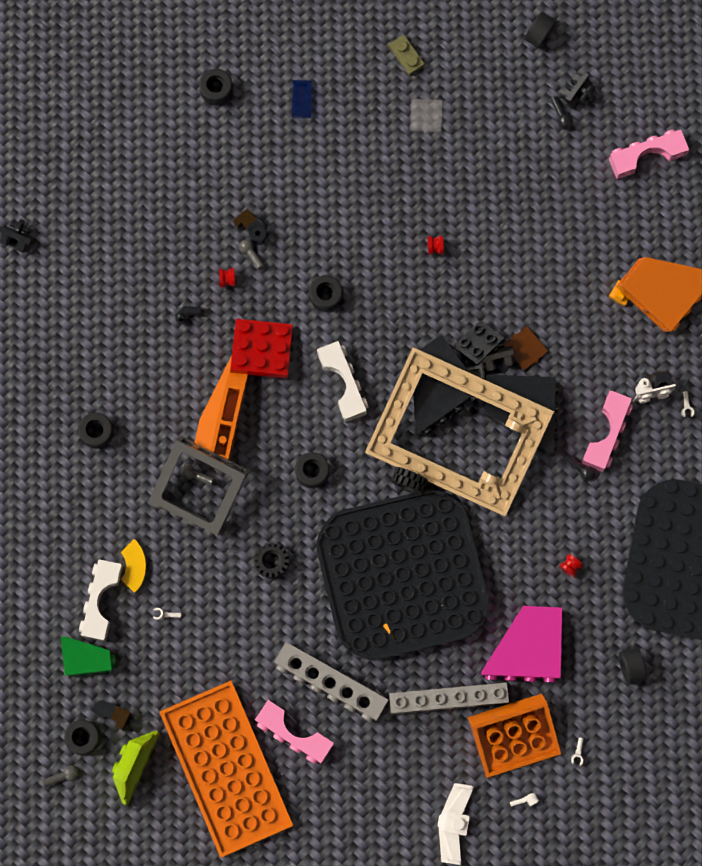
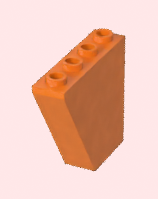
(662, 290)

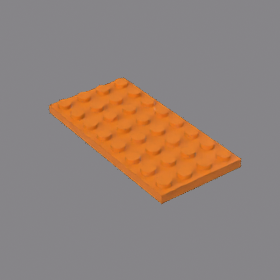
(226, 769)

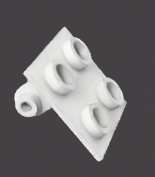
(645, 392)

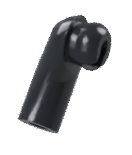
(186, 312)

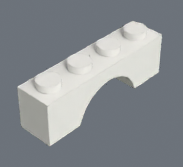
(333, 359)
(106, 576)

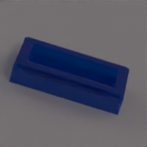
(301, 99)

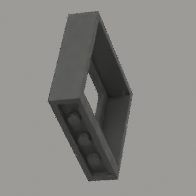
(237, 473)

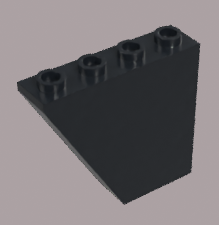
(535, 388)
(435, 399)

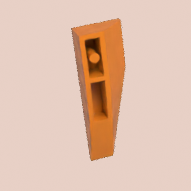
(222, 413)

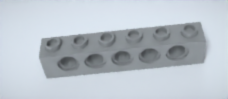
(289, 653)
(448, 698)

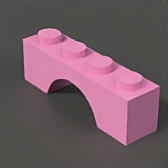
(670, 145)
(615, 409)
(272, 719)

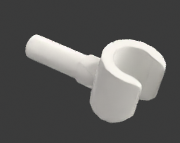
(686, 404)
(166, 614)
(578, 752)
(531, 799)

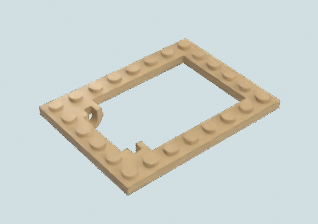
(490, 491)

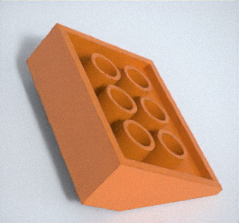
(514, 735)

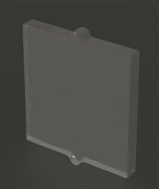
(426, 115)

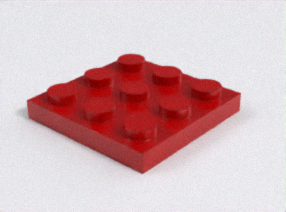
(261, 348)

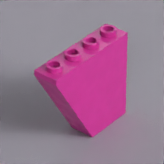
(529, 647)

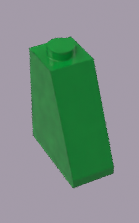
(85, 659)

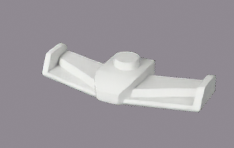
(453, 823)

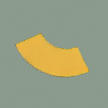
(135, 566)

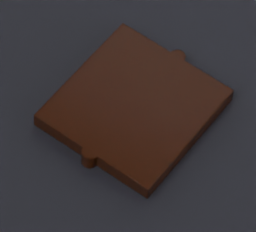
(526, 348)

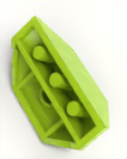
(132, 764)

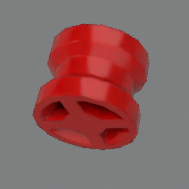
(435, 245)
(227, 277)
(571, 565)

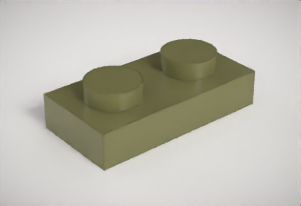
(406, 55)

